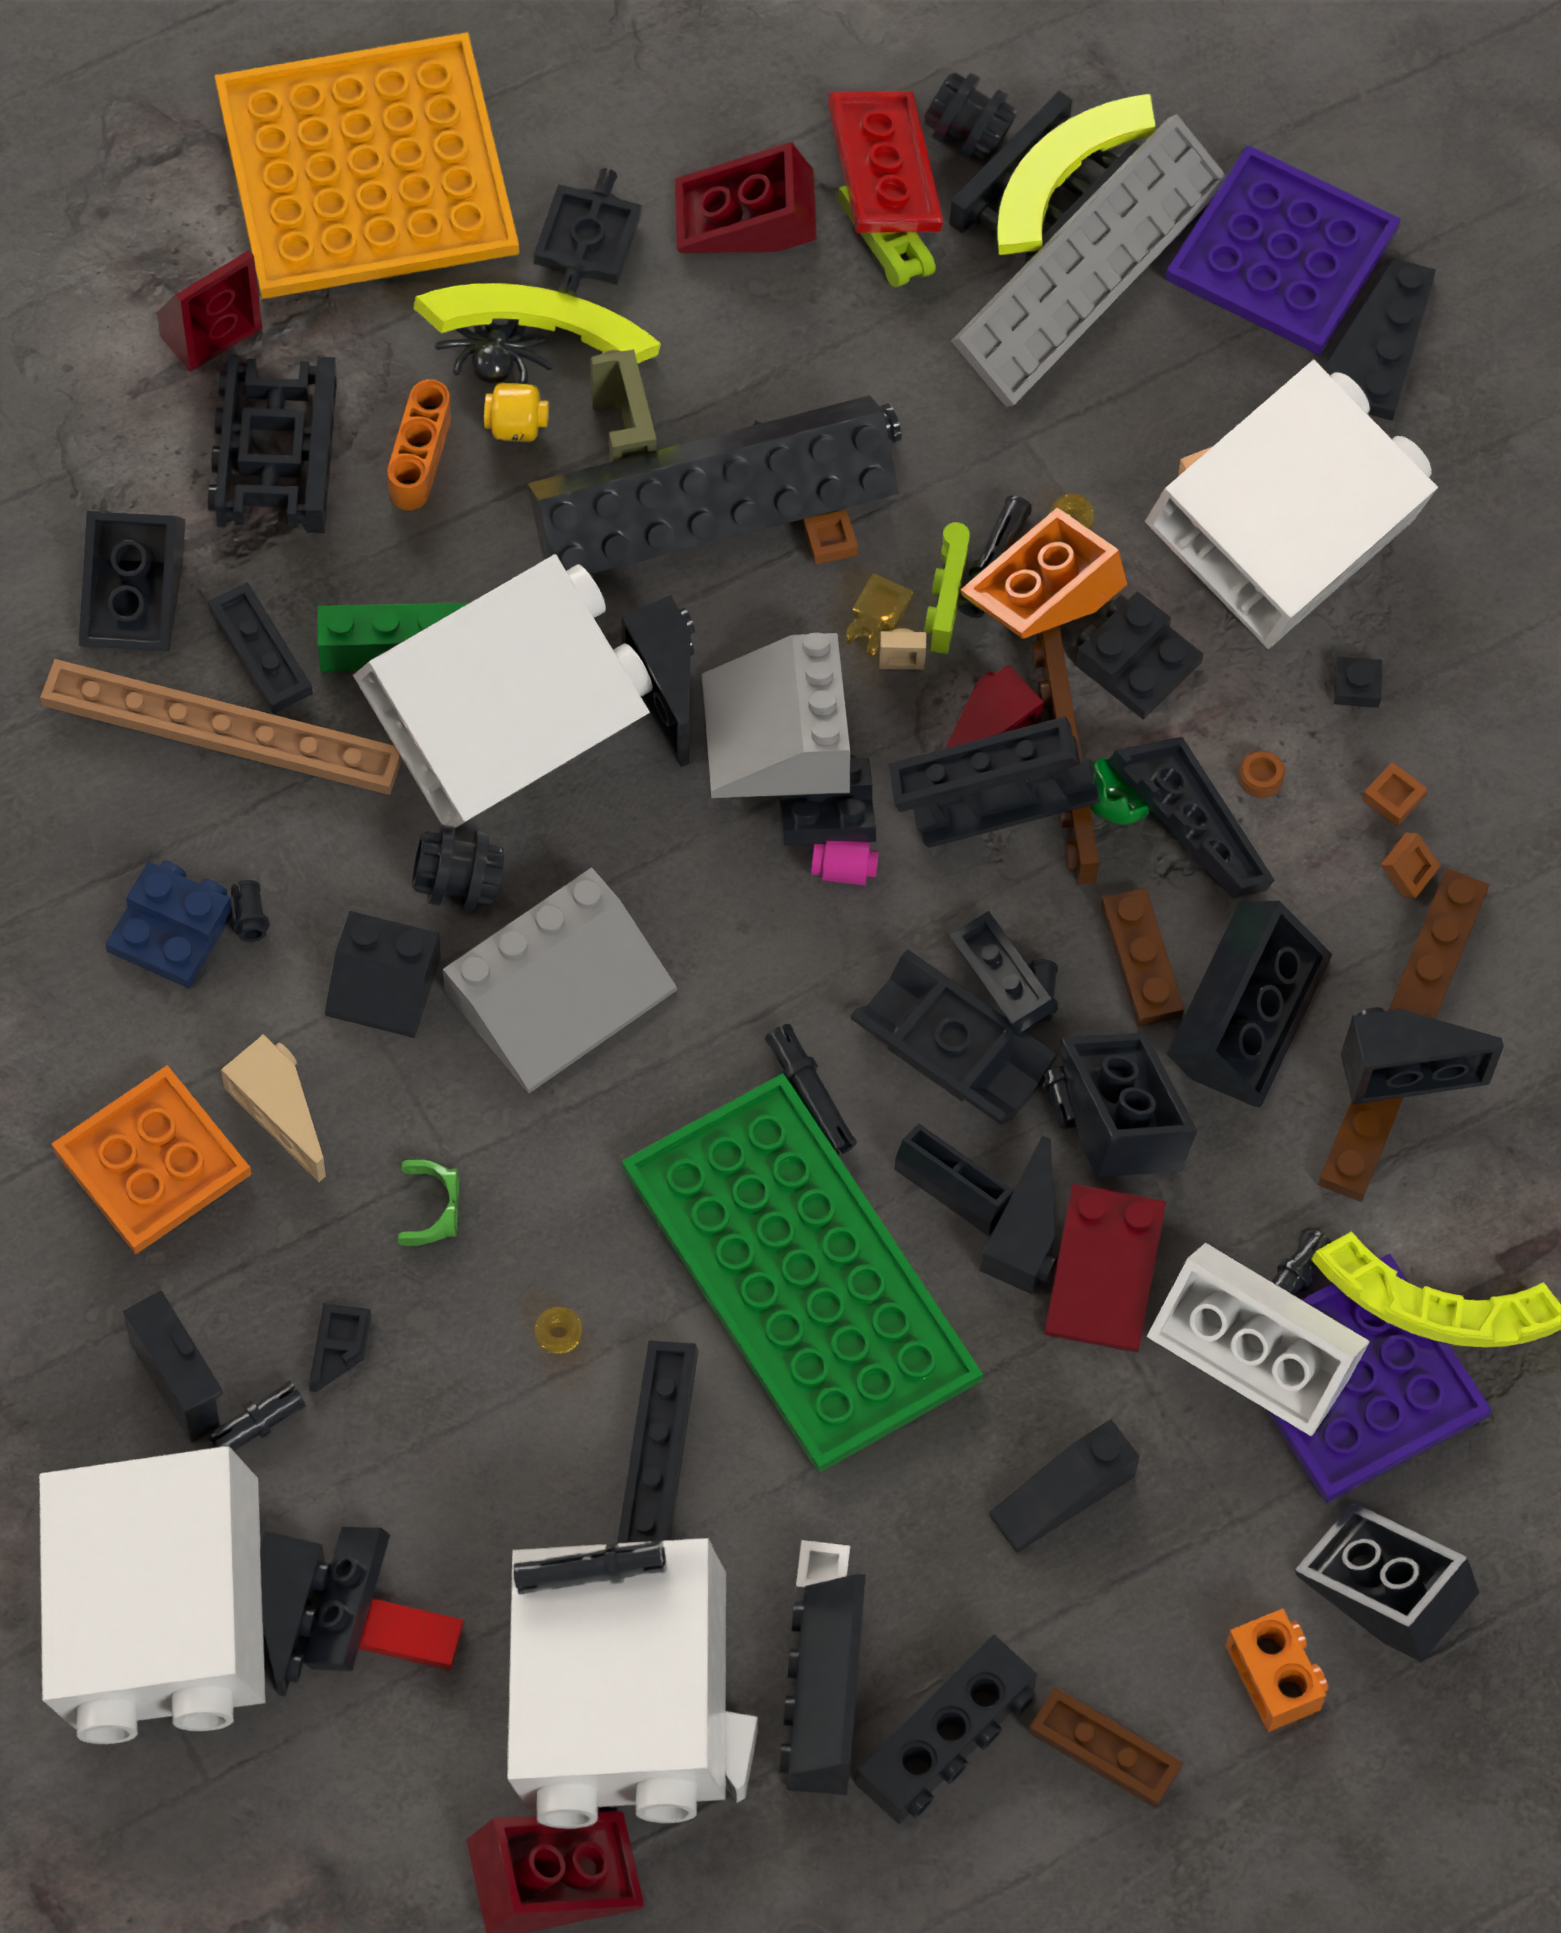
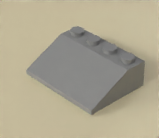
(778, 720)
(558, 980)

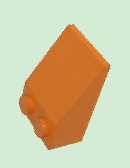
(1048, 577)

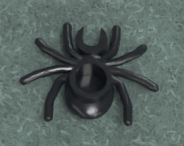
(496, 351)

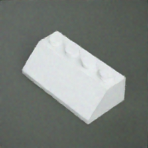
(1257, 1338)

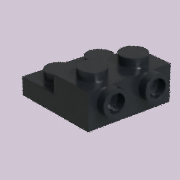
(1136, 654)
(832, 816)

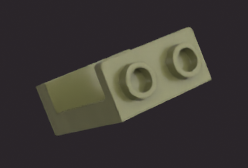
(619, 385)

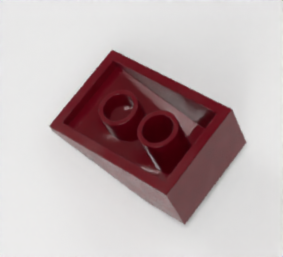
(747, 204)
(212, 313)
(1105, 1268)
(552, 1876)

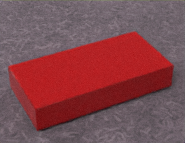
(411, 1634)

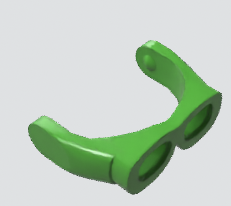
(448, 1222)

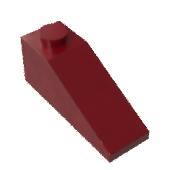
(997, 706)

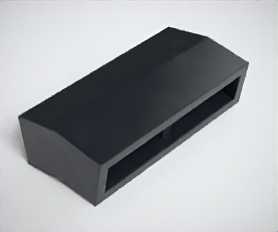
(952, 1178)

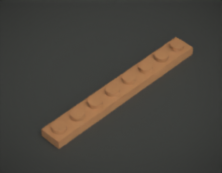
(221, 726)

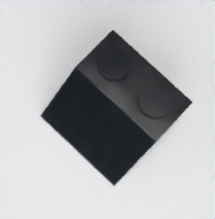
(382, 974)

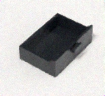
(174, 1364)

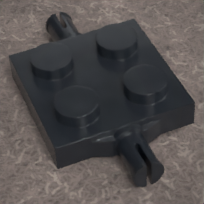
(587, 233)

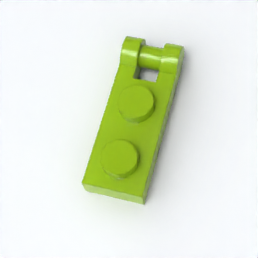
(889, 246)
(947, 585)

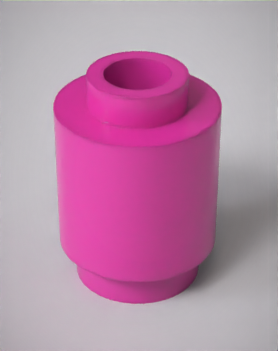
(845, 862)

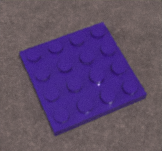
(1283, 249)
(1394, 1406)

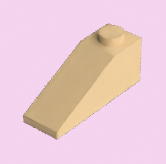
(269, 1089)

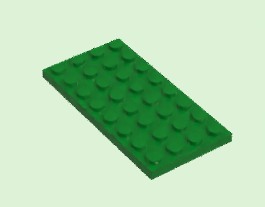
(801, 1272)

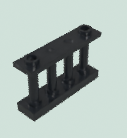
(976, 198)

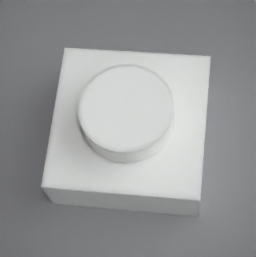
(821, 1563)

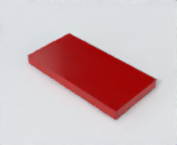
(885, 162)

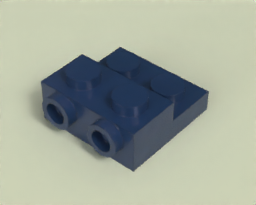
(170, 923)

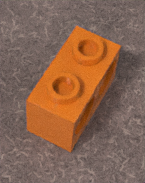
(1265, 1672)

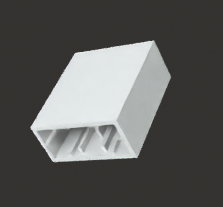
(1293, 501)
(505, 690)
(151, 1593)
(620, 1690)

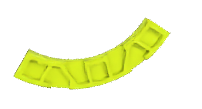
(1056, 158)
(534, 307)
(1435, 1313)

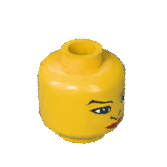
(515, 412)

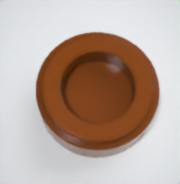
(1261, 774)

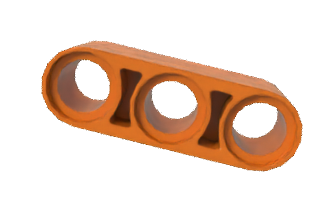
(419, 427)

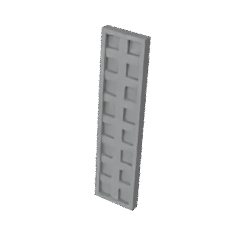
(1090, 261)

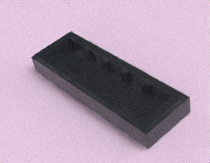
(346, 1598)

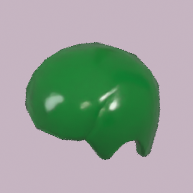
(1118, 800)

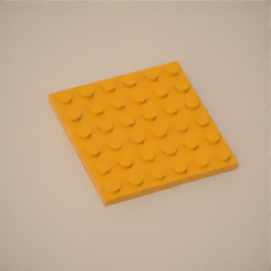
(366, 165)

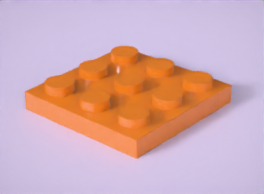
(151, 1159)

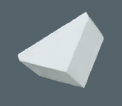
(739, 1749)

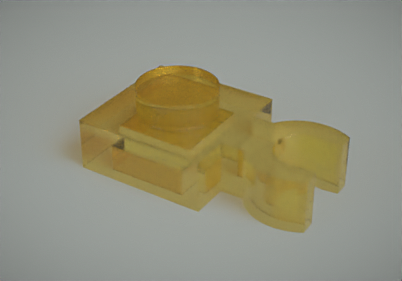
(877, 609)

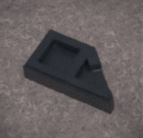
(339, 1343)

